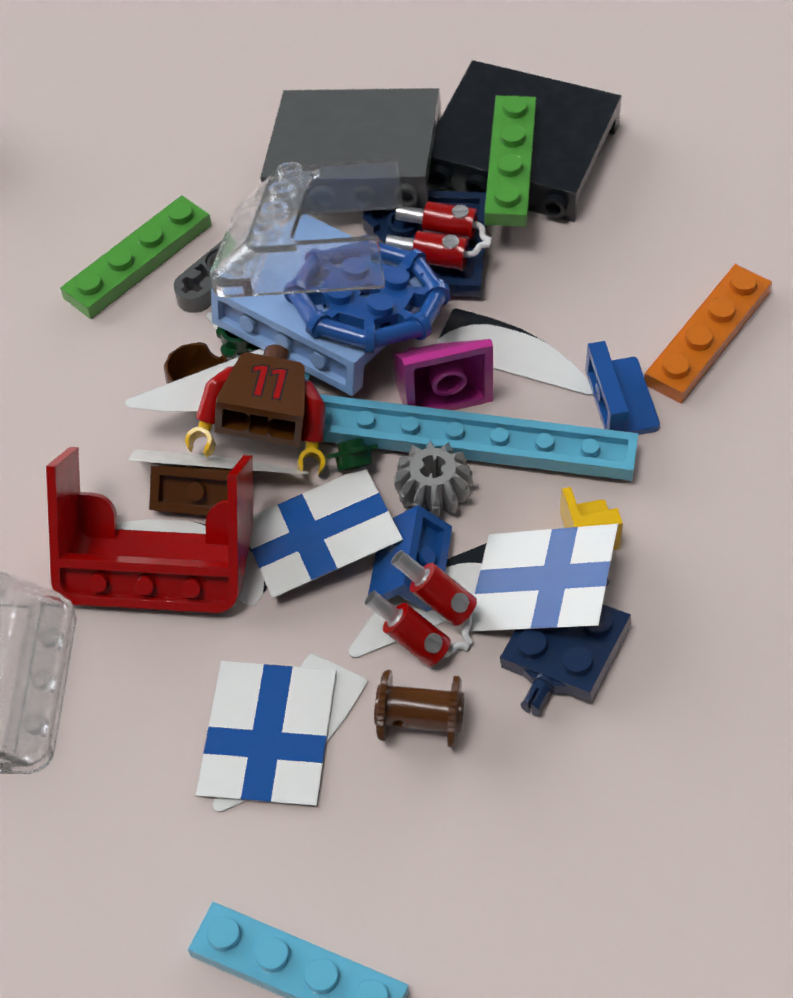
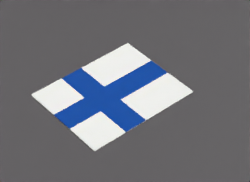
(321, 531)
(543, 578)
(267, 733)

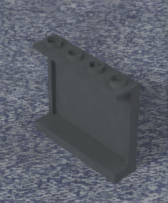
(359, 127)

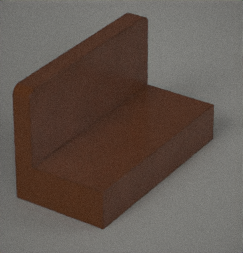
(186, 488)

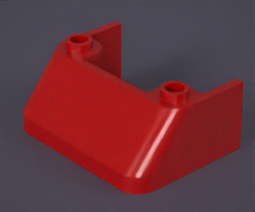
(141, 568)

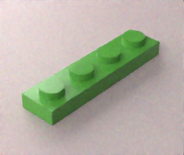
(510, 161)
(135, 257)

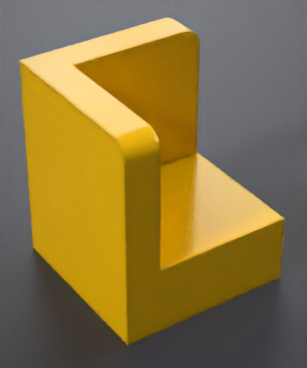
(588, 514)

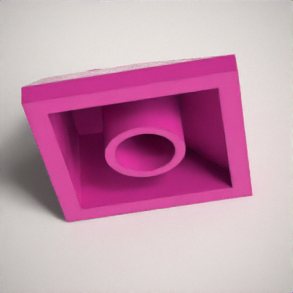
(446, 374)

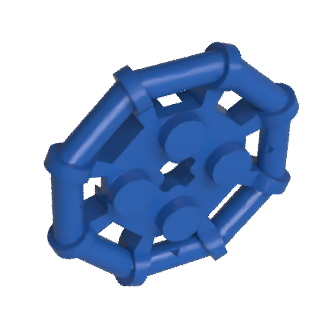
(358, 318)

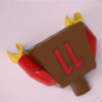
(263, 401)

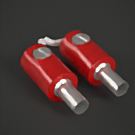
(443, 233)
(414, 630)

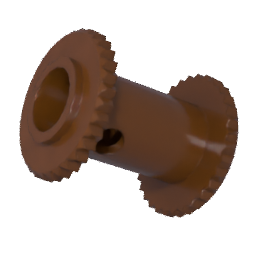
(418, 708)

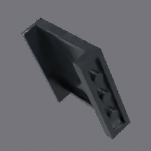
(566, 139)

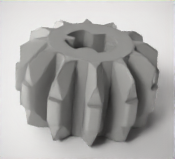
(433, 479)

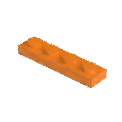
(707, 333)

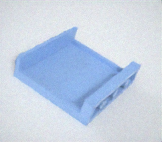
(276, 321)

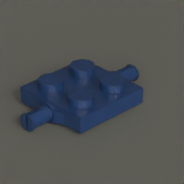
(565, 657)

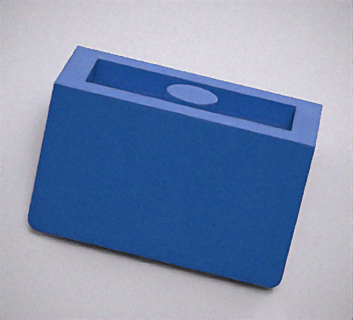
(620, 391)
(424, 540)

